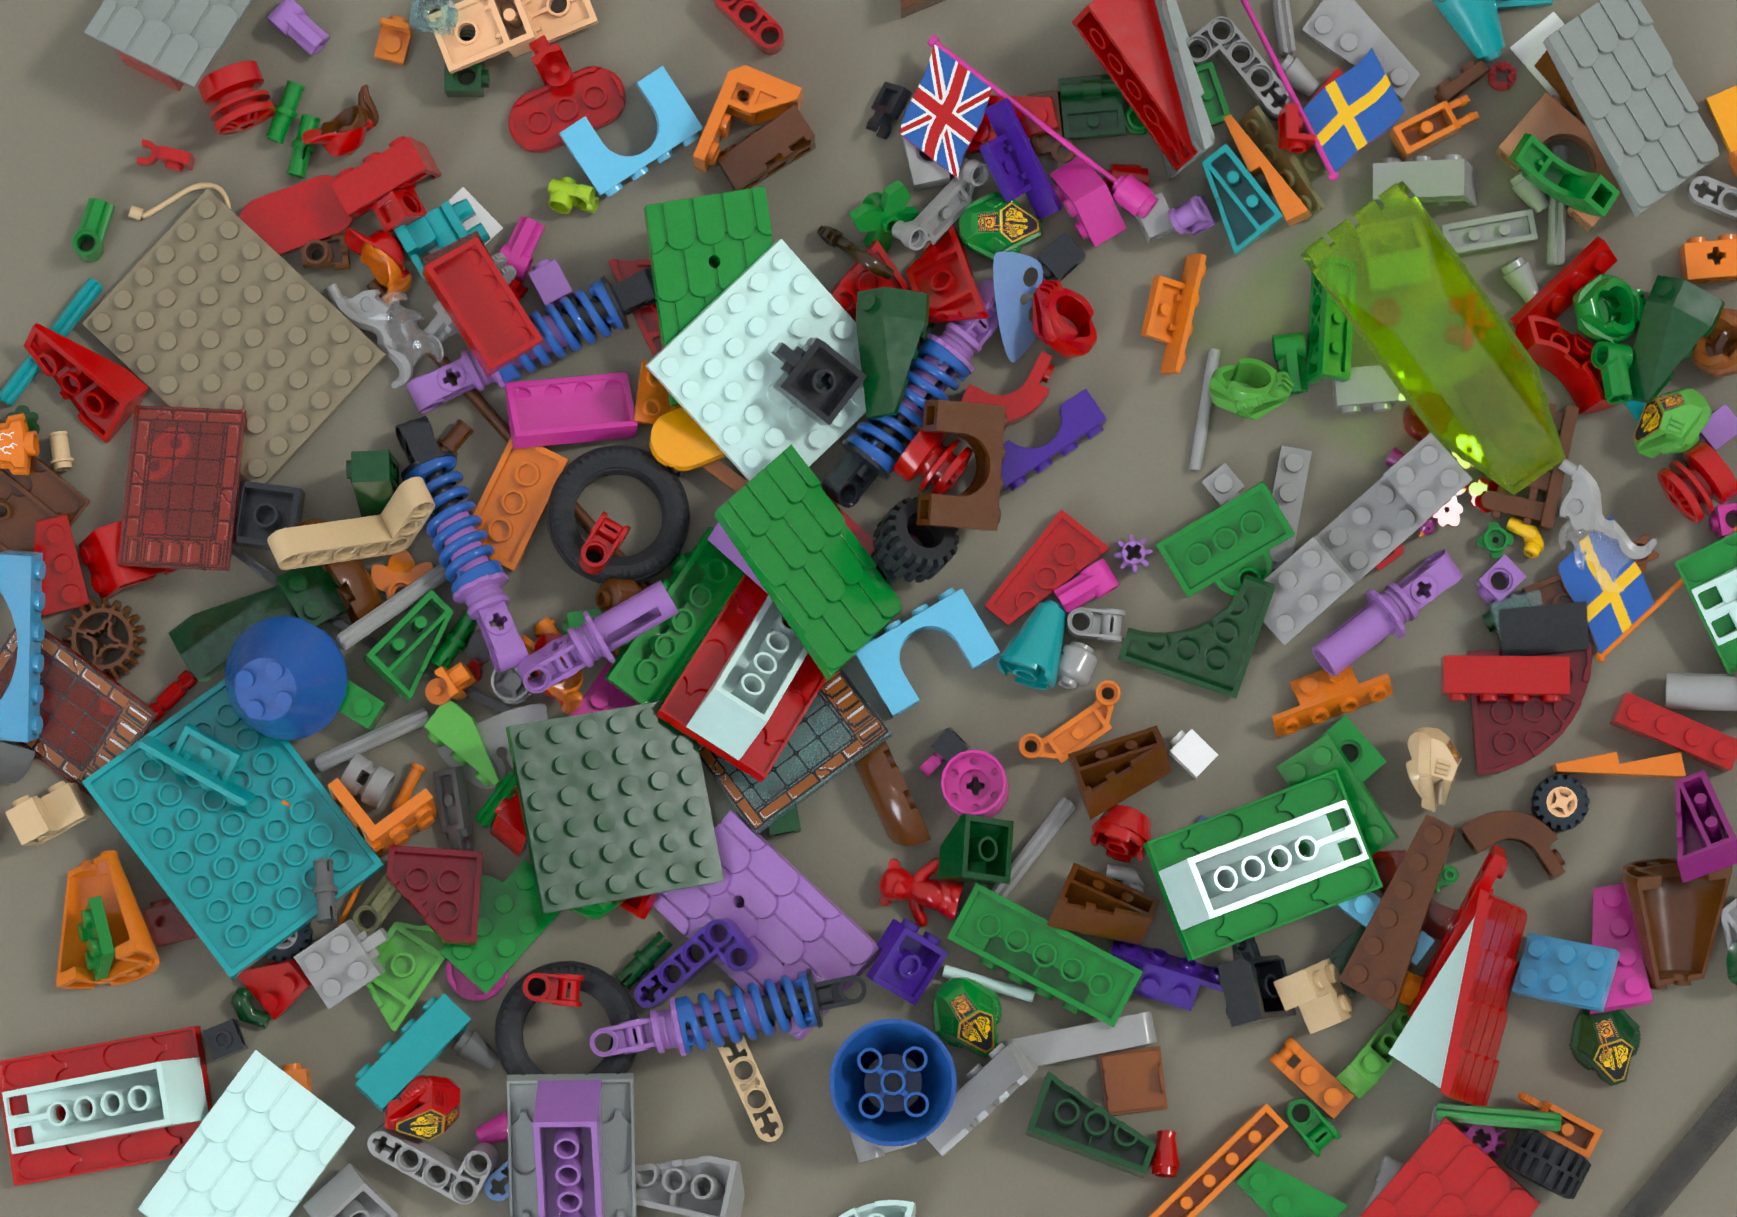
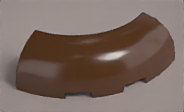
(356, 586)
(891, 797)

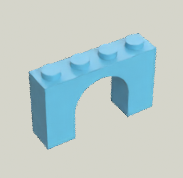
(674, 125)
(950, 615)

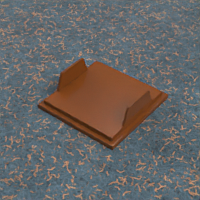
(1132, 1081)

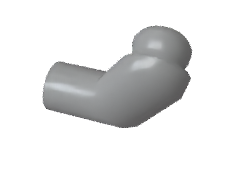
(1127, 876)

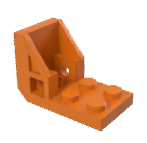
(766, 100)

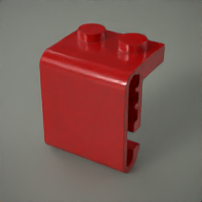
(100, 555)

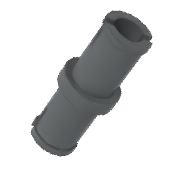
(325, 891)

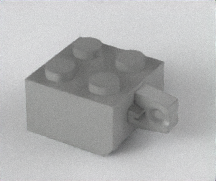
(342, 962)

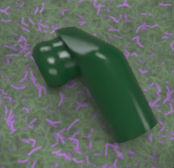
(245, 1010)

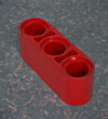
(755, 30)

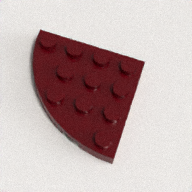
(1518, 731)

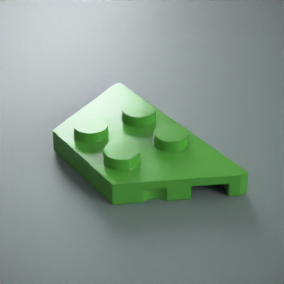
(410, 964)

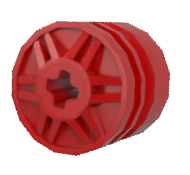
(237, 101)
(933, 461)
(1703, 479)

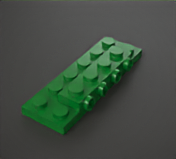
(658, 657)
(1044, 956)

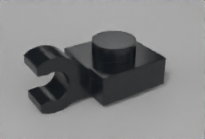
(887, 105)

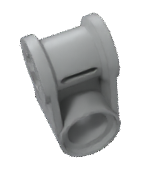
(1098, 624)

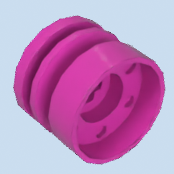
(962, 772)

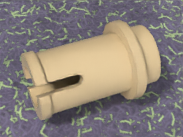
(60, 451)

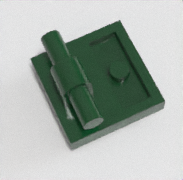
(1091, 107)

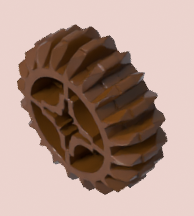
(109, 627)

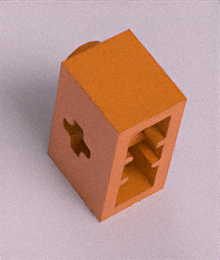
(1699, 269)

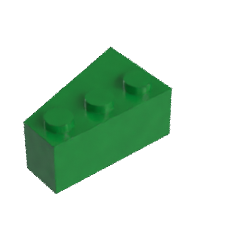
(1284, 1195)

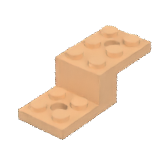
(508, 27)

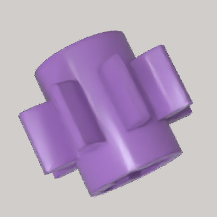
(1134, 562)

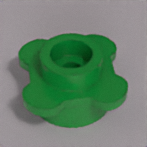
(1504, 539)

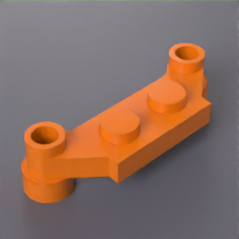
(1078, 731)

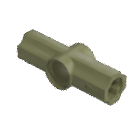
(380, 902)

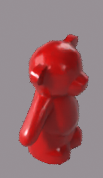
(919, 891)

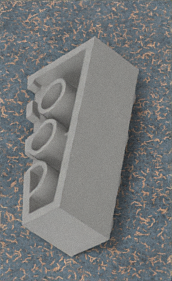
(983, 1093)

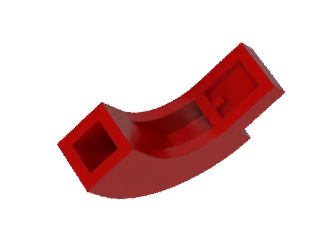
(1023, 401)

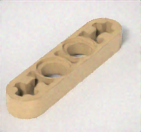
(746, 1086)

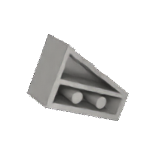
(1429, 179)

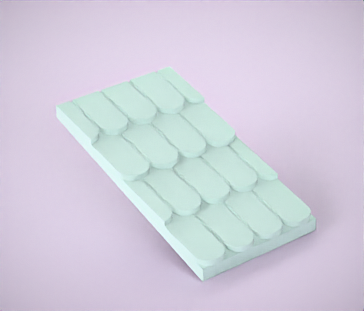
(252, 1150)

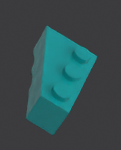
(1240, 200)

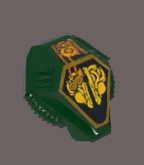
(1605, 1043)

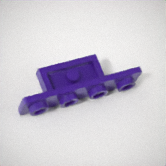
(1015, 162)
(1167, 976)

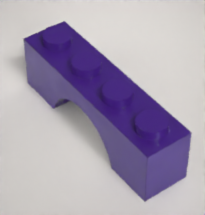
(1079, 419)

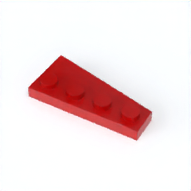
(861, 279)

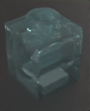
(419, 16)

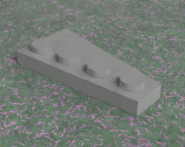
(1350, 34)

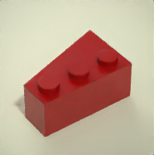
(382, 172)

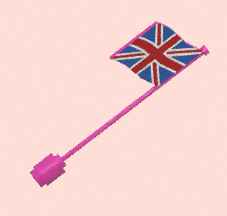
(951, 108)

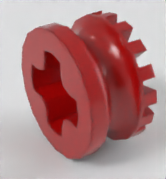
(1502, 67)

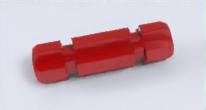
(173, 693)

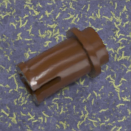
(455, 437)

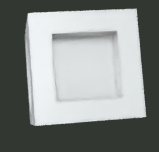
(1191, 752)

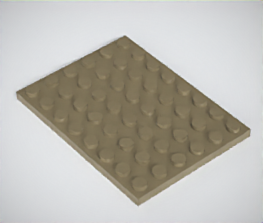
(235, 327)

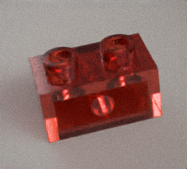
(167, 924)

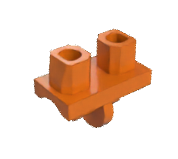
(450, 684)

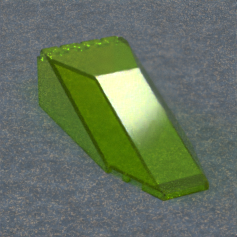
(1439, 338)

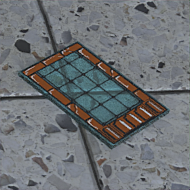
(827, 741)

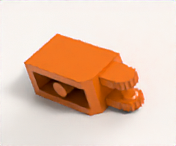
(1430, 128)
(1574, 1132)

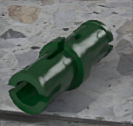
(644, 960)

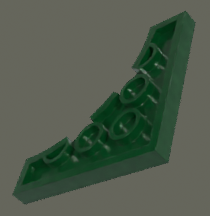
(1210, 653)

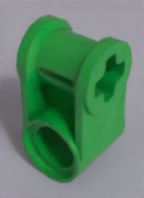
(1311, 1127)

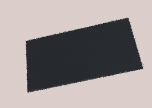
(1544, 629)

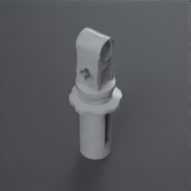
(1701, 691)

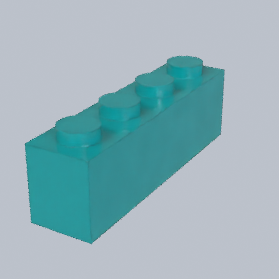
(412, 1053)

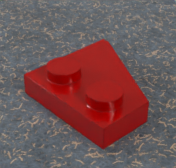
(276, 985)

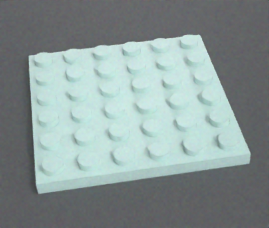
(726, 371)

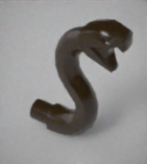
(835, 239)

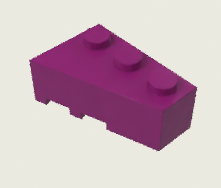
(1702, 829)

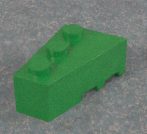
(409, 645)

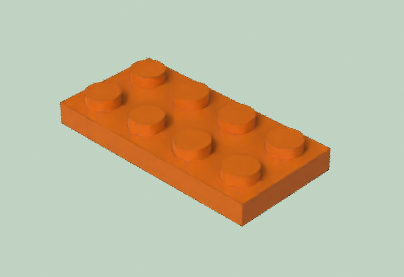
(517, 500)

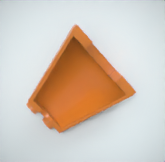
(132, 942)

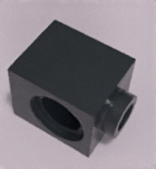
(1061, 258)
(225, 1039)

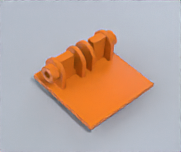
(651, 398)

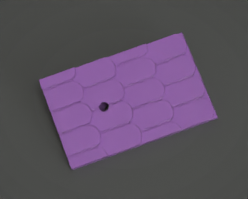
(776, 910)

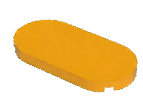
(681, 442)

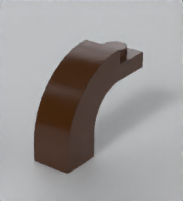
(1517, 827)

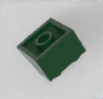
(977, 851)

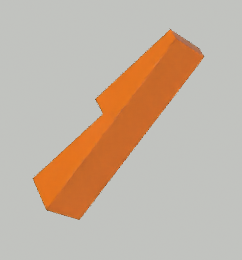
(1257, 163)
(1608, 765)

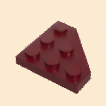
(440, 888)

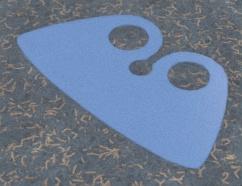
(1008, 288)

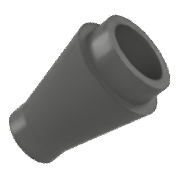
(475, 1049)

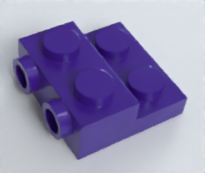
(906, 960)

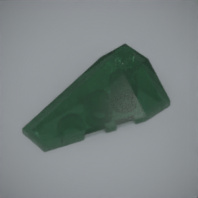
(209, 635)

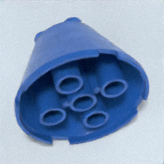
(286, 678)
(893, 1082)

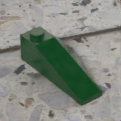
(1670, 326)
(888, 334)

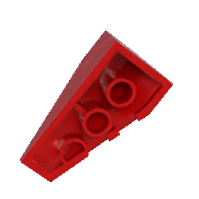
(93, 383)

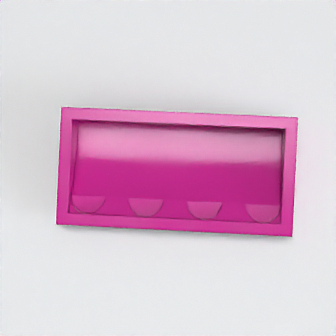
(570, 410)

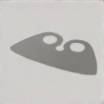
(495, 736)

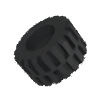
(903, 553)
(1547, 1163)

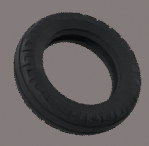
(632, 463)
(516, 1007)

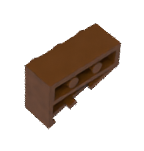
(767, 150)
(1118, 768)
(1102, 907)

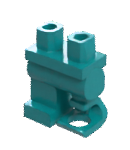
(438, 228)

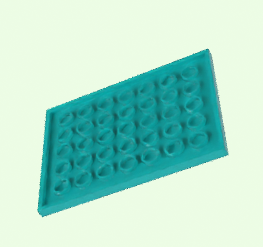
(231, 869)

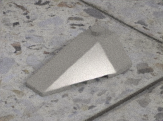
(692, 1187)

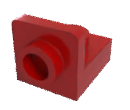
(1290, 129)

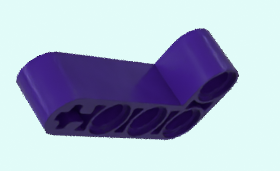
(690, 967)

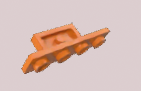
(1172, 310)
(1327, 696)

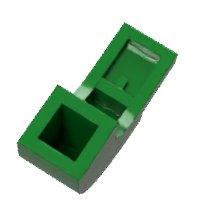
(1562, 181)

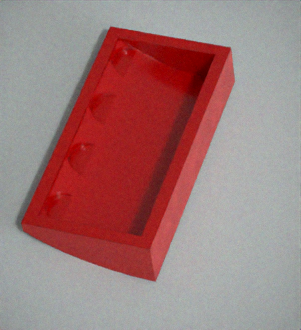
(482, 306)

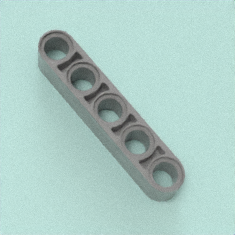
(1087, 1039)

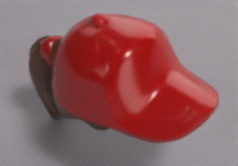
(348, 129)

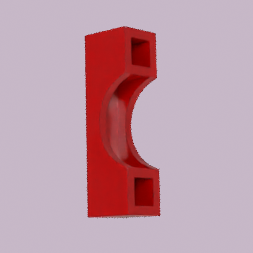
(1675, 730)

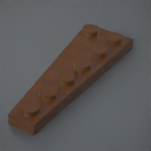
(1391, 937)

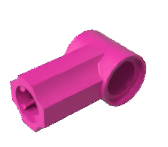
(522, 246)
(1092, 583)

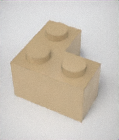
(46, 817)
(1316, 994)

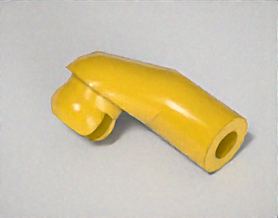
(1533, 541)

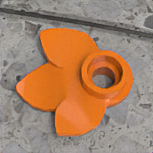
(398, 573)

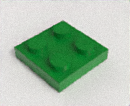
(97, 936)

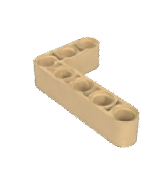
(357, 537)

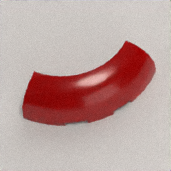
(1567, 359)

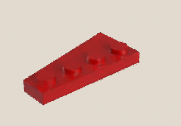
(1050, 562)

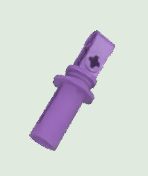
(1386, 613)
(596, 638)

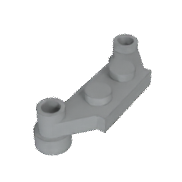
(944, 208)

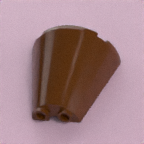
(1674, 918)

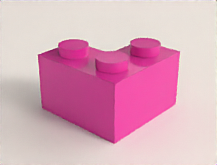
(1088, 200)

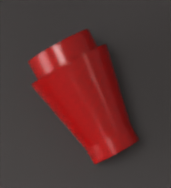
(1165, 1156)

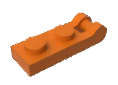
(1312, 1079)

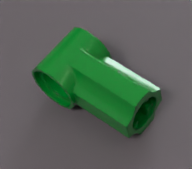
(93, 227)
(1290, 355)
(1614, 362)

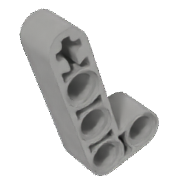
(1242, 71)
(431, 1156)

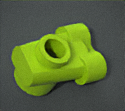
(569, 193)

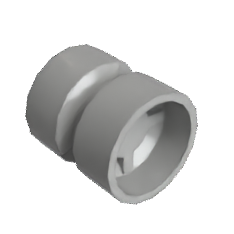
(509, 686)
(376, 786)

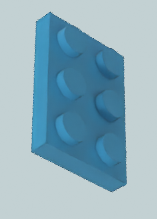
(1566, 972)

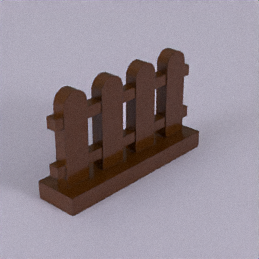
(1550, 482)

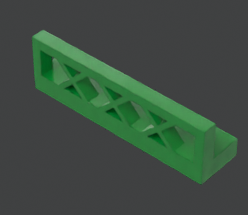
(1328, 338)

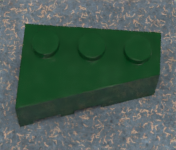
(373, 479)

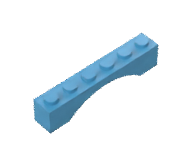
(22, 589)

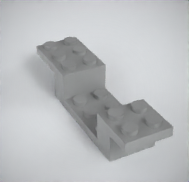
(1363, 536)

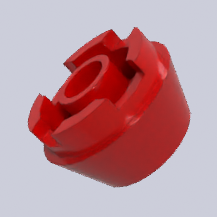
(1122, 833)

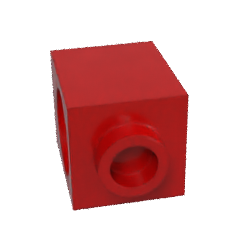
(398, 208)

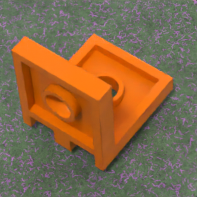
(396, 827)

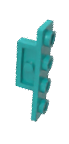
(202, 759)

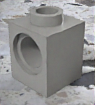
(1157, 222)

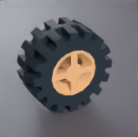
(1569, 797)

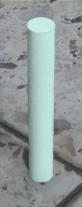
(994, 984)

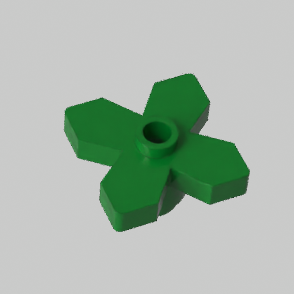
(881, 212)

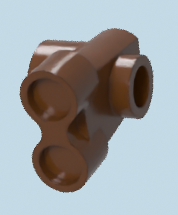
(334, 251)

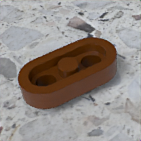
(1471, 73)

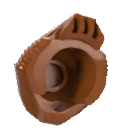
(1718, 351)

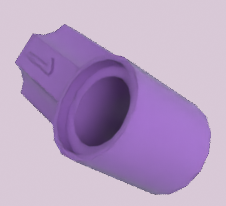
(292, 21)

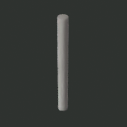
(1204, 412)

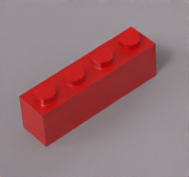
(1505, 676)

